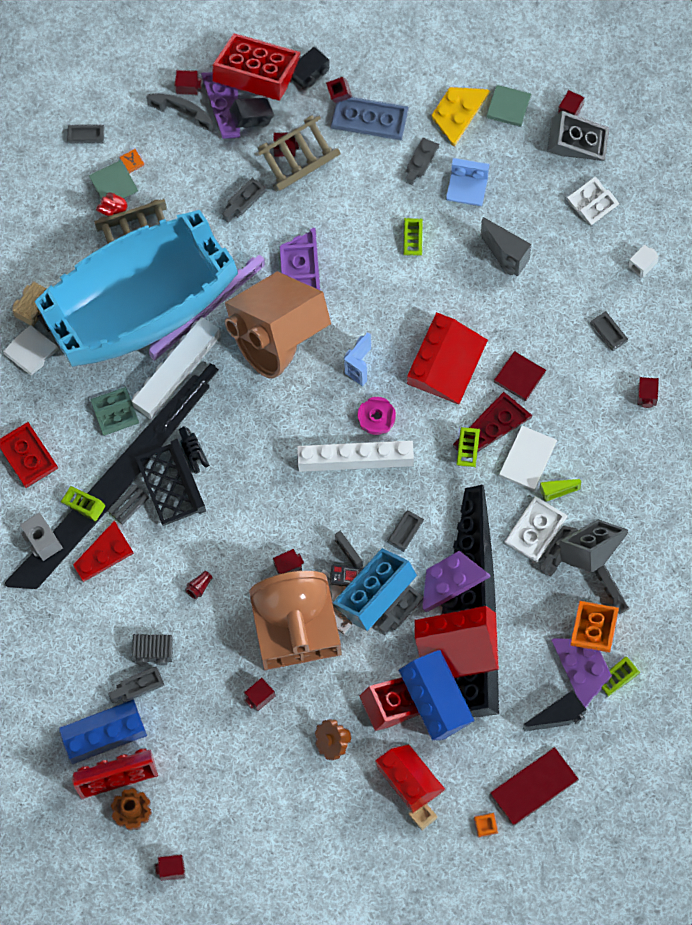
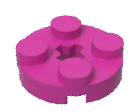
(369, 408)

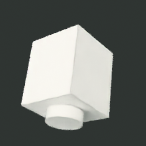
(643, 261)

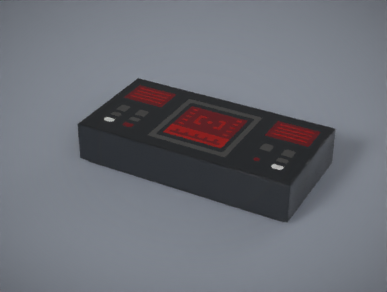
(343, 575)

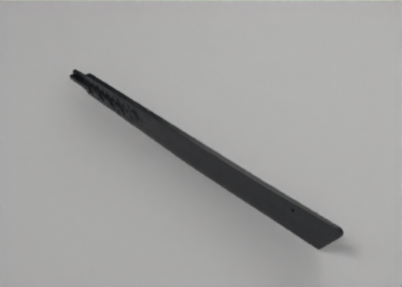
(115, 481)

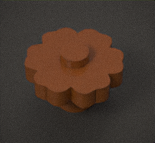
(332, 739)
(131, 809)

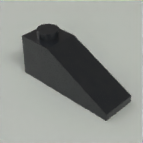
(560, 713)

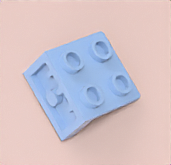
(468, 182)
(353, 362)

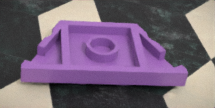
(300, 259)
(450, 579)
(584, 668)

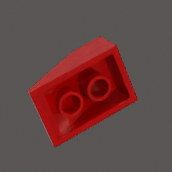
(388, 704)

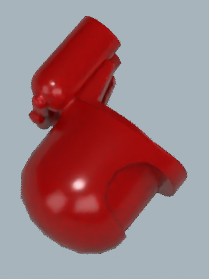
(112, 204)

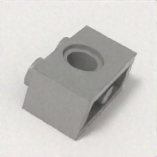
(47, 544)

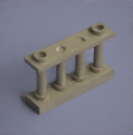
(312, 162)
(105, 223)

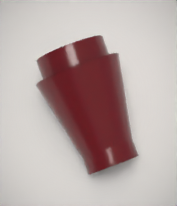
(198, 585)

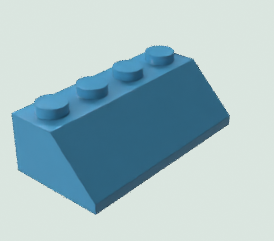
(375, 589)

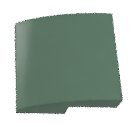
(113, 179)
(114, 411)

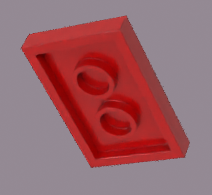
(27, 455)

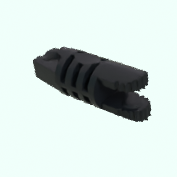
(192, 449)

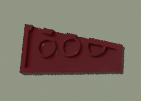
(496, 422)

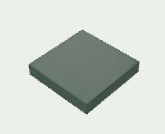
(508, 105)

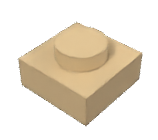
(423, 816)

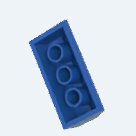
(436, 695)
(102, 732)

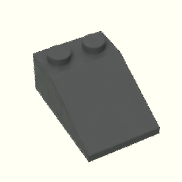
(577, 137)
(508, 249)
(592, 545)

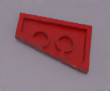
(103, 553)

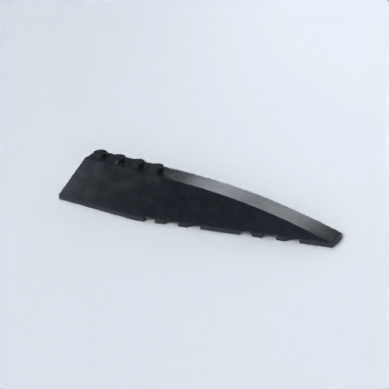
(474, 541)

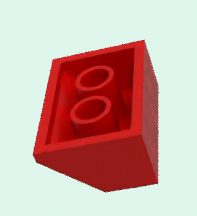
(409, 776)

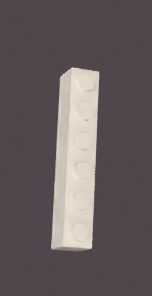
(176, 367)
(355, 456)

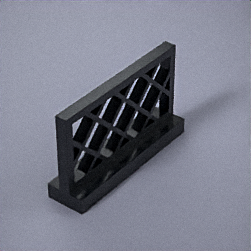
(186, 477)

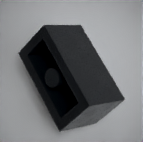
(310, 67)
(251, 112)

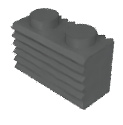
(152, 649)

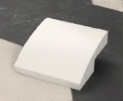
(592, 201)
(30, 350)

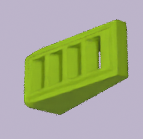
(412, 222)
(468, 431)
(555, 489)
(93, 509)
(629, 676)

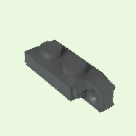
(421, 160)
(243, 199)
(553, 553)
(612, 590)
(400, 609)
(137, 685)

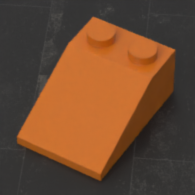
(594, 626)

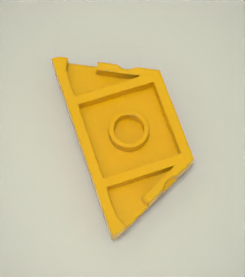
(458, 110)

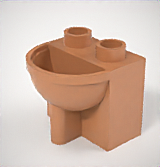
(275, 319)
(294, 619)

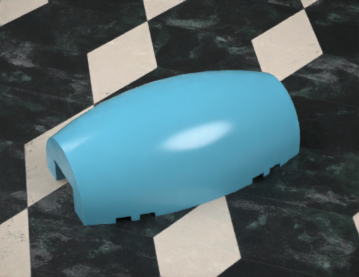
(136, 289)

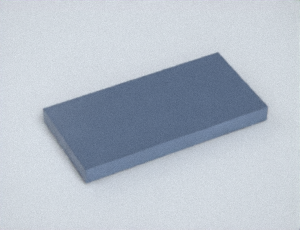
(370, 118)

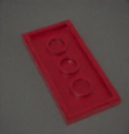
(534, 786)

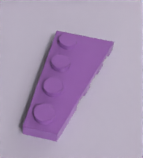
(221, 100)

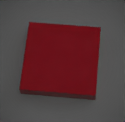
(520, 376)

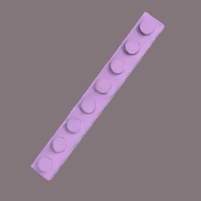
(253, 266)

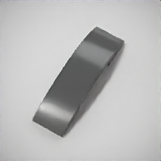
(162, 101)

